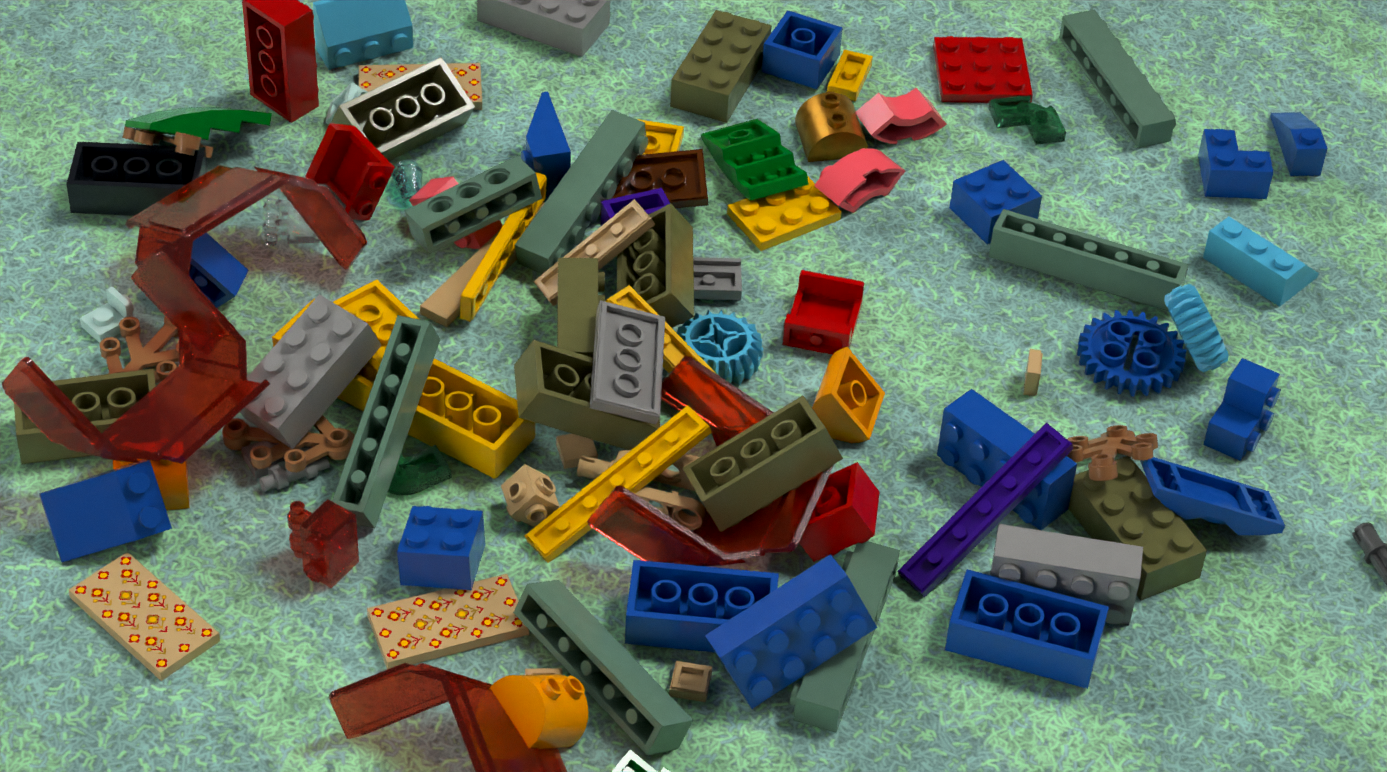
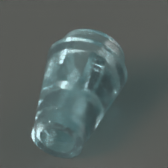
(407, 179)

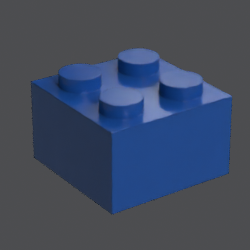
(802, 49)
(986, 192)
(441, 548)

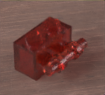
(324, 541)

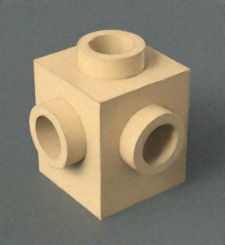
(529, 496)

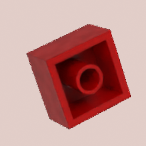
(843, 513)

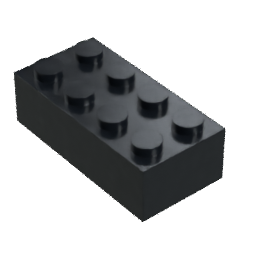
(128, 176)

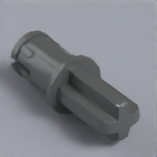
(1373, 548)

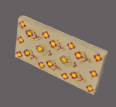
(466, 74)
(144, 616)
(446, 622)

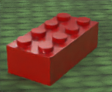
(281, 56)

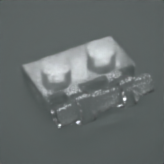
(294, 226)

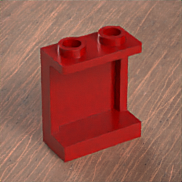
(351, 169)
(823, 313)

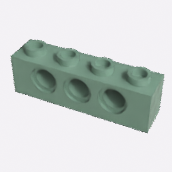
(473, 204)

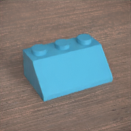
(360, 30)
(1256, 262)

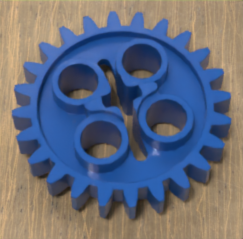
(1155, 360)

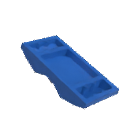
(1213, 498)

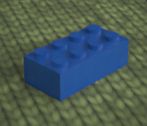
(982, 438)
(683, 603)
(1026, 628)
(791, 631)

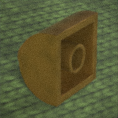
(829, 127)

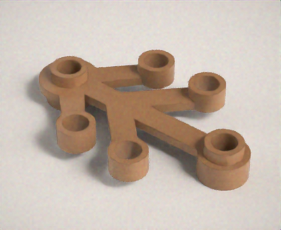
(184, 142)
(142, 357)
(330, 442)
(1105, 448)

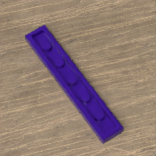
(985, 509)

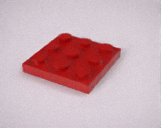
(981, 68)

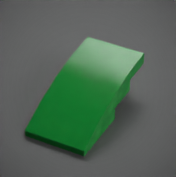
(198, 120)
(754, 159)

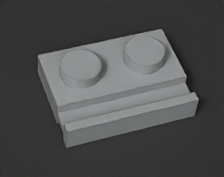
(717, 278)

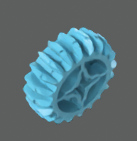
(1196, 327)
(725, 344)

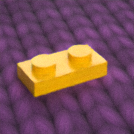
(850, 74)

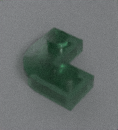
(1018, 111)
(419, 472)

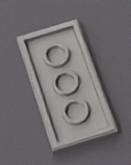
(627, 362)

